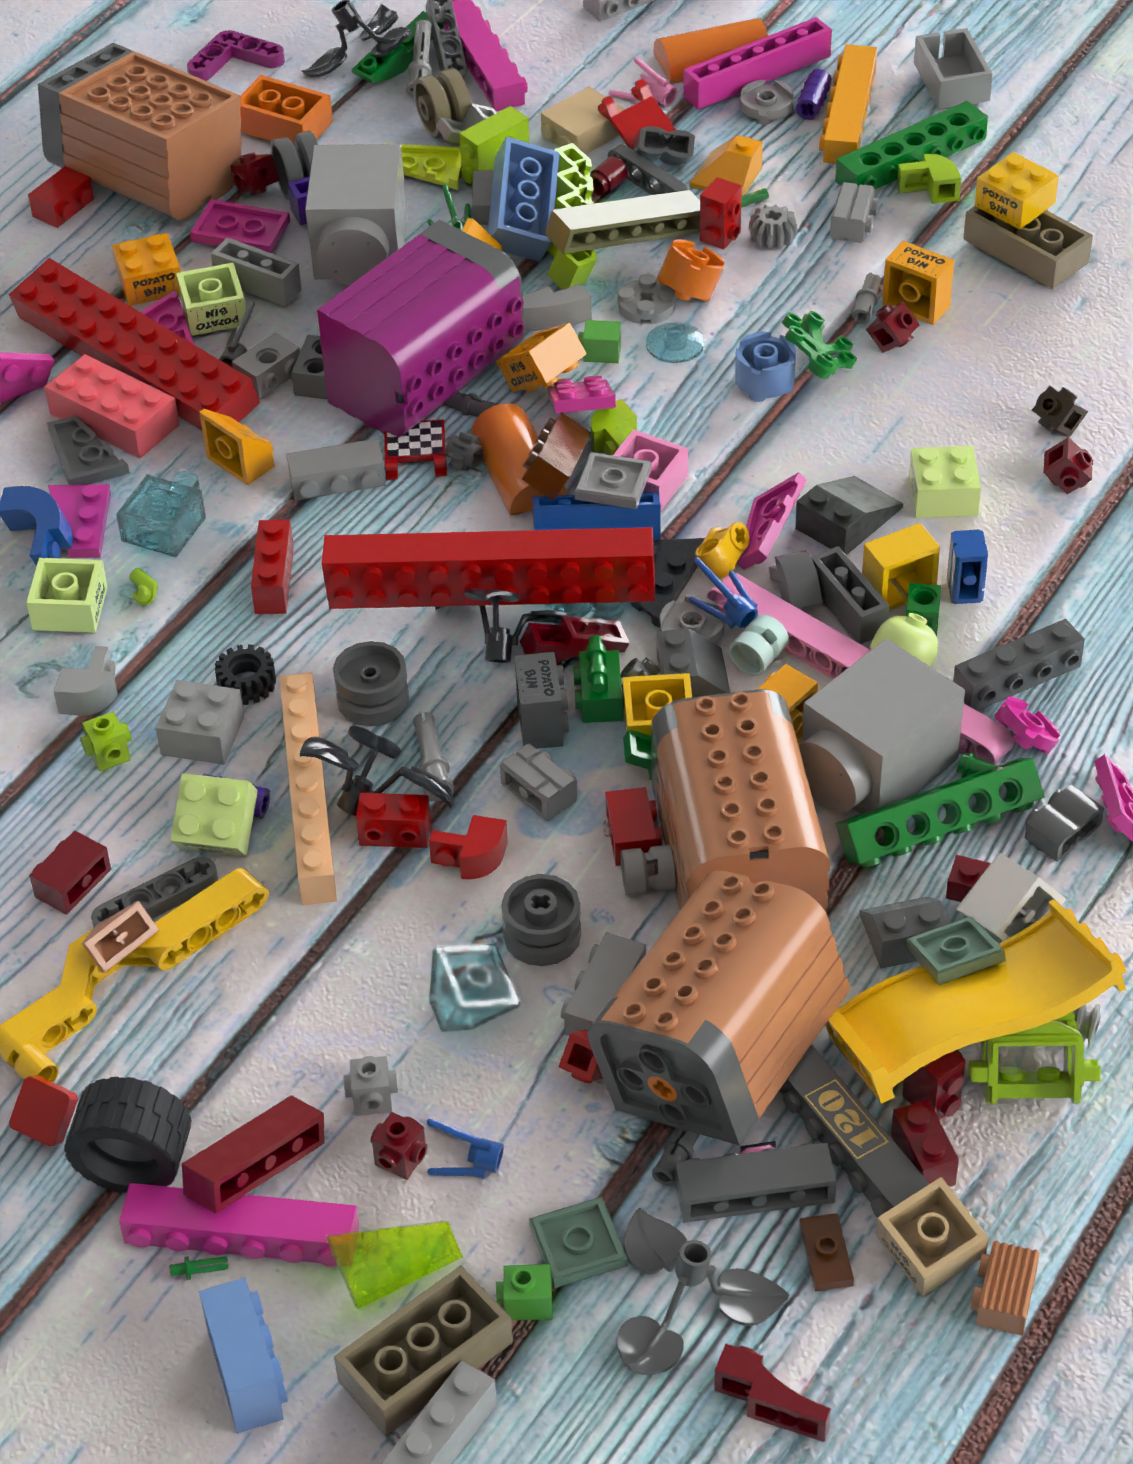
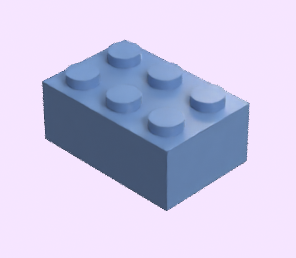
(244, 1354)

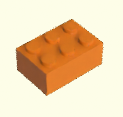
(283, 109)

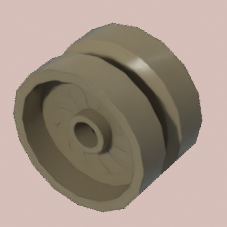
(441, 97)

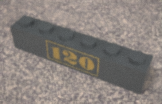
(852, 1134)

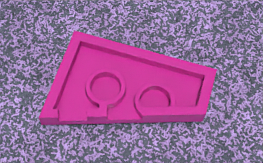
(1116, 795)

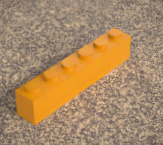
(848, 102)

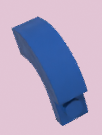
(35, 509)

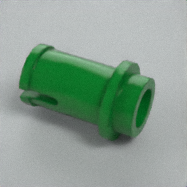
(970, 765)

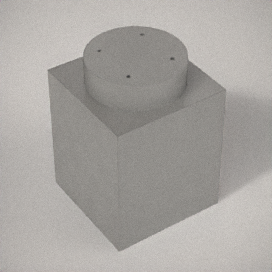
(355, 209)
(880, 731)

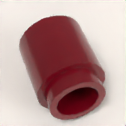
(608, 175)

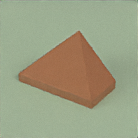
(119, 936)

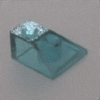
(469, 986)

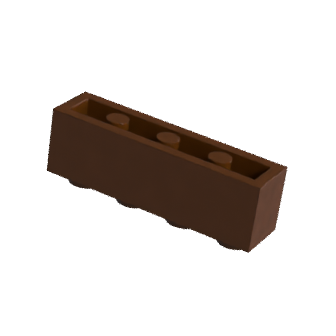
(555, 455)

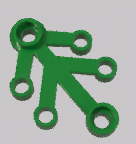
(808, 338)

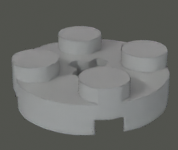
(766, 101)
(646, 300)
(683, 613)

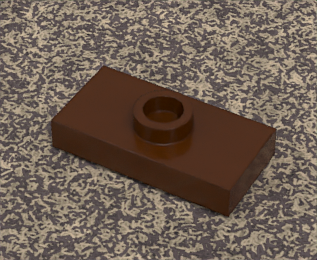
(826, 1252)

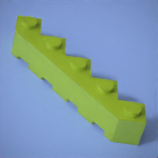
(572, 189)

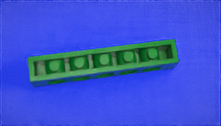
(938, 135)
(858, 832)

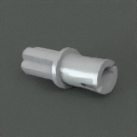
(866, 299)

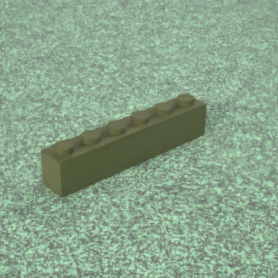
(624, 221)

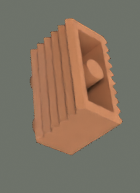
(1006, 1287)

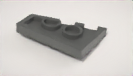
(82, 454)

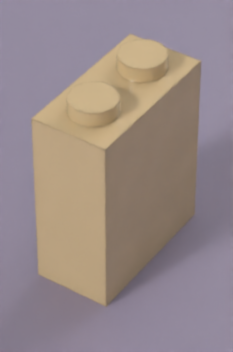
(578, 122)

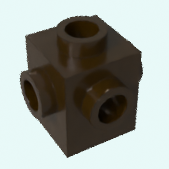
(1059, 410)

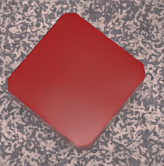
(43, 1110)

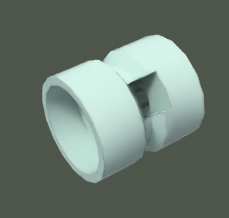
(758, 645)

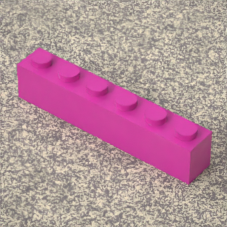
(487, 59)
(760, 60)
(247, 1227)

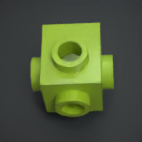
(106, 741)

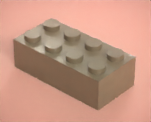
(1043, 249)
(417, 1348)

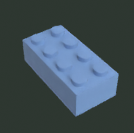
(523, 197)

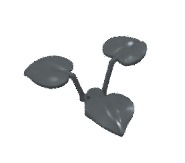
(659, 1245)

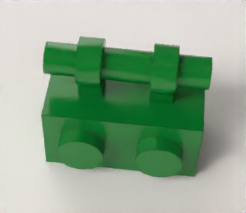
(600, 683)

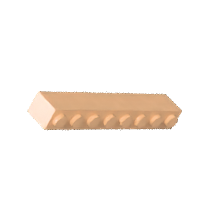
(307, 791)

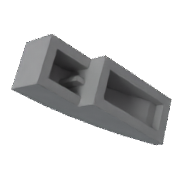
(548, 309)

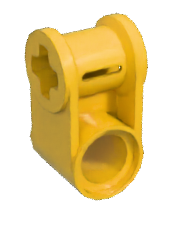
(723, 548)

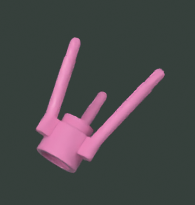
(660, 89)

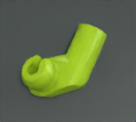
(146, 587)

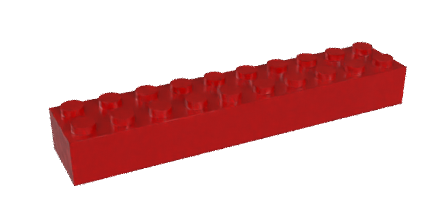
(131, 342)
(536, 564)

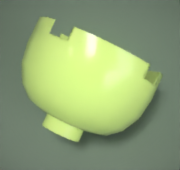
(911, 635)

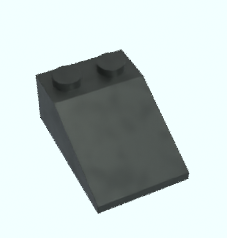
(844, 512)

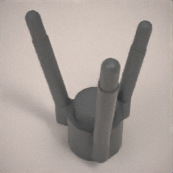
(233, 348)

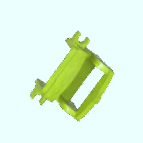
(1047, 1081)

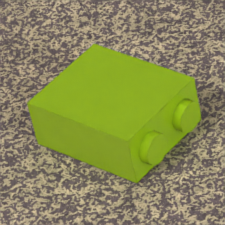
(483, 140)

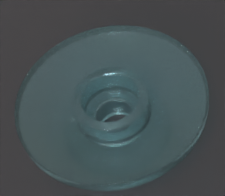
(675, 342)

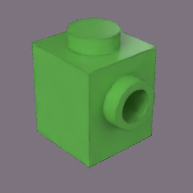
(601, 341)
(526, 1291)

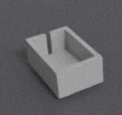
(960, 72)

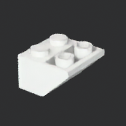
(1008, 899)

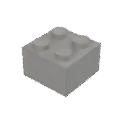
(200, 722)

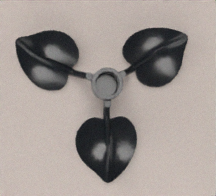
(351, 20)
(498, 639)
(335, 755)

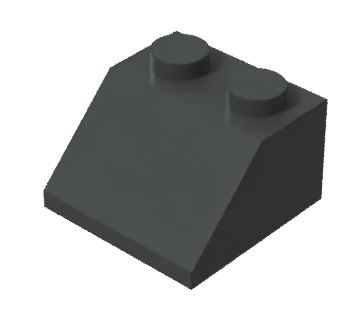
(689, 652)
(894, 923)

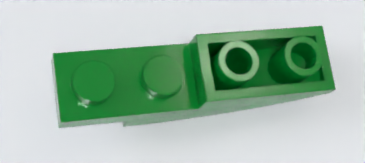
(396, 62)

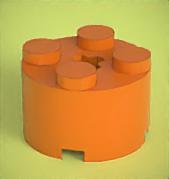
(691, 271)

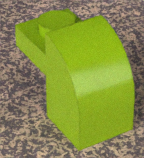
(933, 174)
(611, 427)

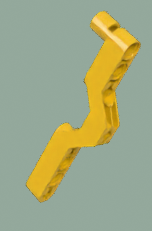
(70, 1005)

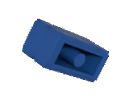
(967, 566)

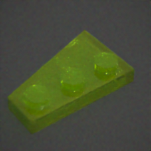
(391, 1257)

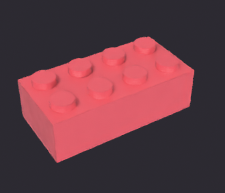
(113, 405)

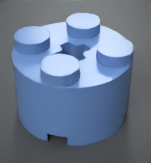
(765, 366)

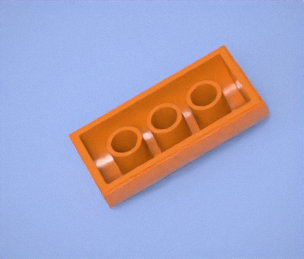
(691, 48)
(506, 442)

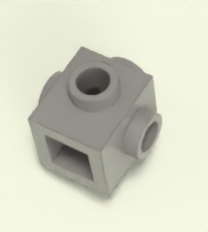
(370, 1085)

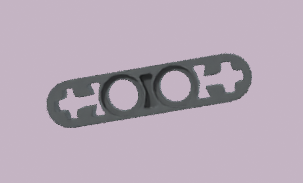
(448, 37)
(650, 177)
(151, 890)

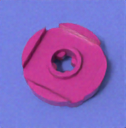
(1028, 728)

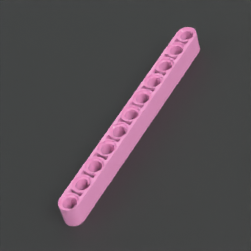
(835, 652)

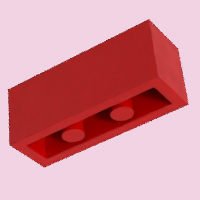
(272, 567)

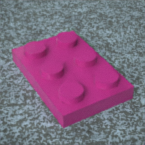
(243, 223)
(581, 396)

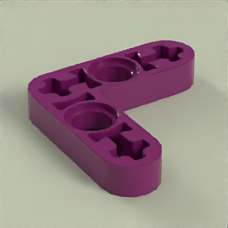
(235, 45)

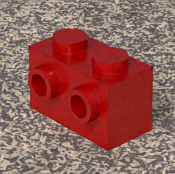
(720, 213)
(393, 820)

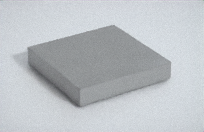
(613, 480)

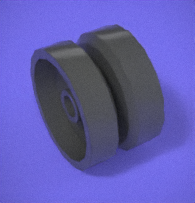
(293, 159)
(371, 683)
(541, 919)

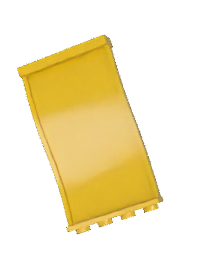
(915, 1021)

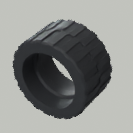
(127, 1134)

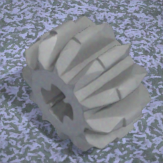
(773, 226)

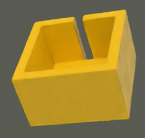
(905, 558)

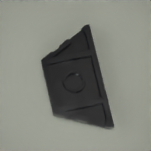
(673, 571)

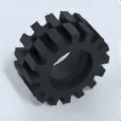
(247, 661)

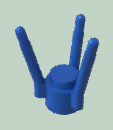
(739, 609)
(482, 1152)

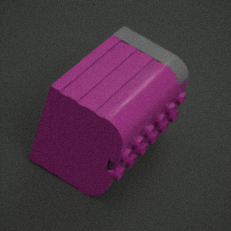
(419, 328)

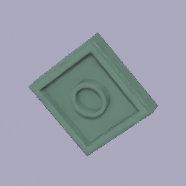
(955, 950)
(578, 1242)

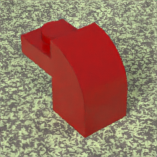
(474, 853)

